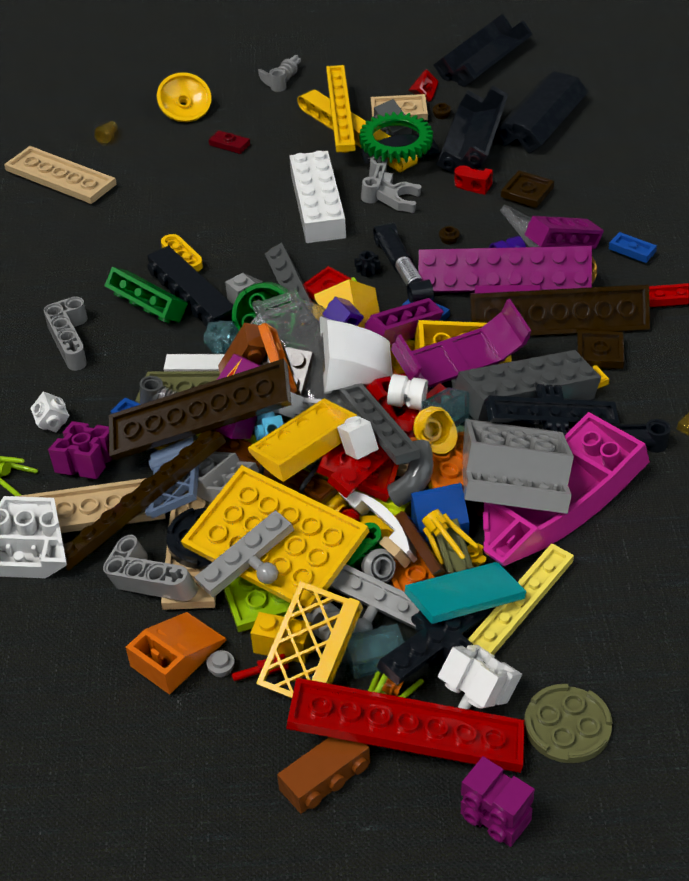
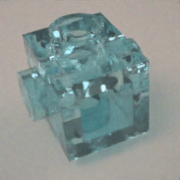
(220, 336)

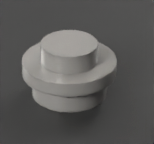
(220, 663)

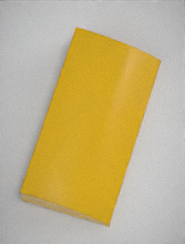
(301, 439)

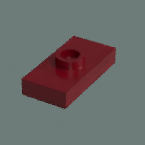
(229, 142)

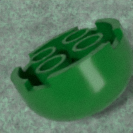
(243, 310)

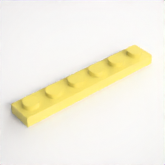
(536, 582)

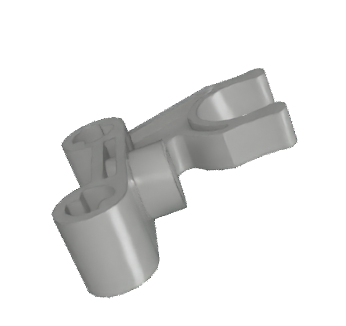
(380, 187)

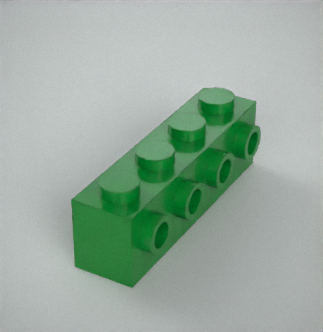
(146, 294)

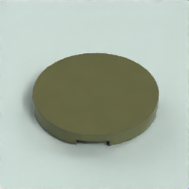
(568, 723)

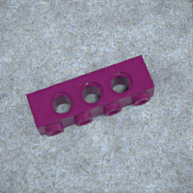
(563, 232)

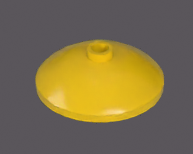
(184, 89)

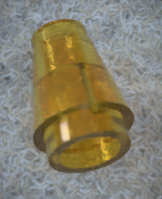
(105, 132)

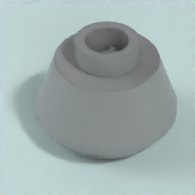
(379, 565)

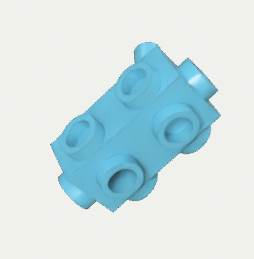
(266, 424)

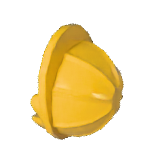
(436, 427)

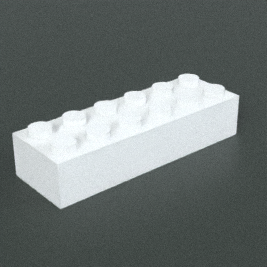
(317, 197)

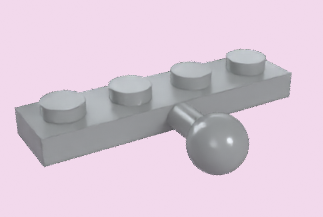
(245, 554)
(376, 595)

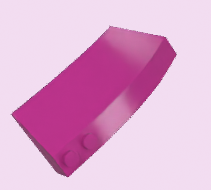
(600, 470)

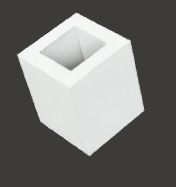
(357, 437)

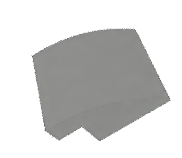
(516, 466)

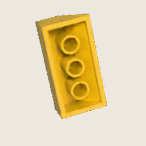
(431, 332)

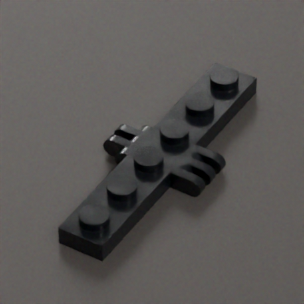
(548, 409)
(429, 643)

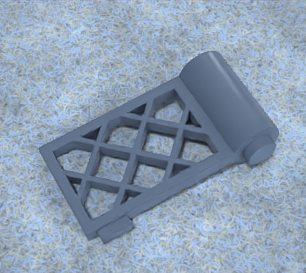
(191, 483)

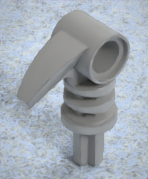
(279, 76)

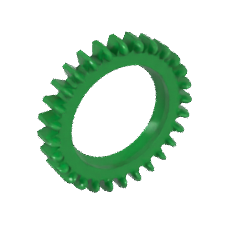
(420, 146)

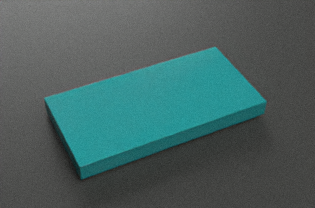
(464, 592)

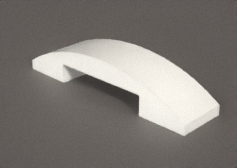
(364, 504)

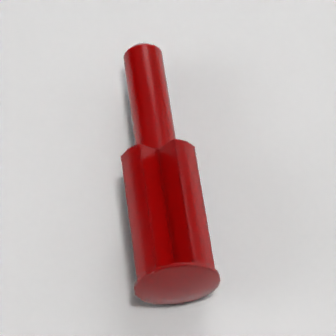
(257, 669)

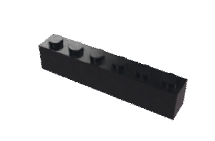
(189, 286)

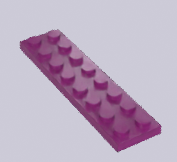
(544, 266)

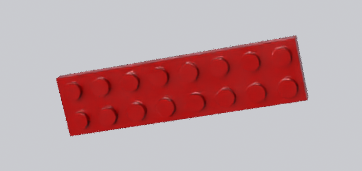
(406, 724)

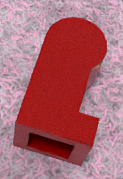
(473, 179)

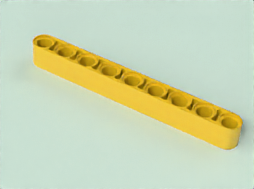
(319, 107)

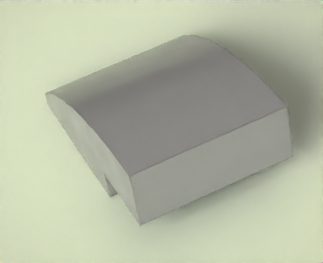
(217, 471)

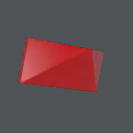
(425, 84)

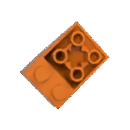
(172, 650)

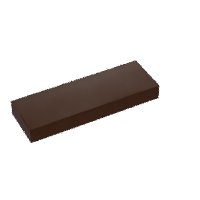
(420, 544)

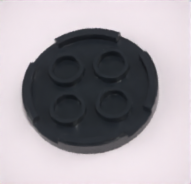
(176, 531)

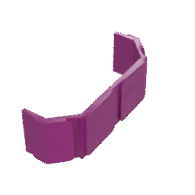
(467, 351)

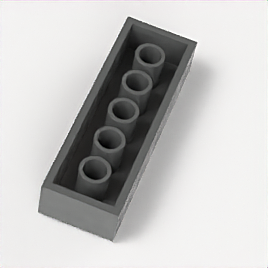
(521, 377)

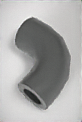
(416, 476)

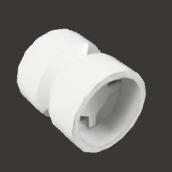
(407, 391)

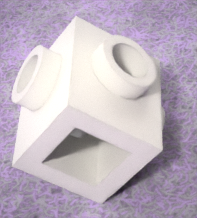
(49, 412)

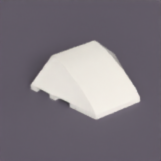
(353, 355)
(30, 537)

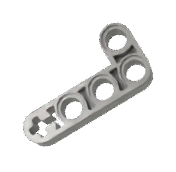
(61, 320)
(132, 572)

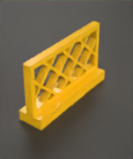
(334, 646)

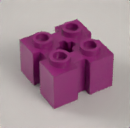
(81, 450)
(496, 801)

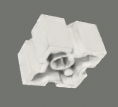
(479, 676)

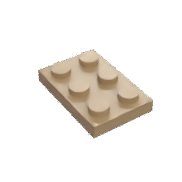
(408, 103)

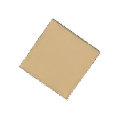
(395, 551)

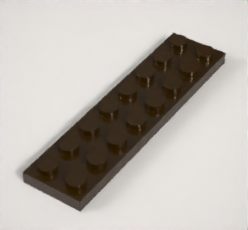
(570, 308)
(199, 409)

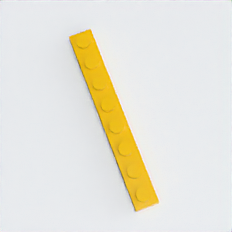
(340, 109)

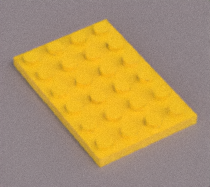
(310, 554)

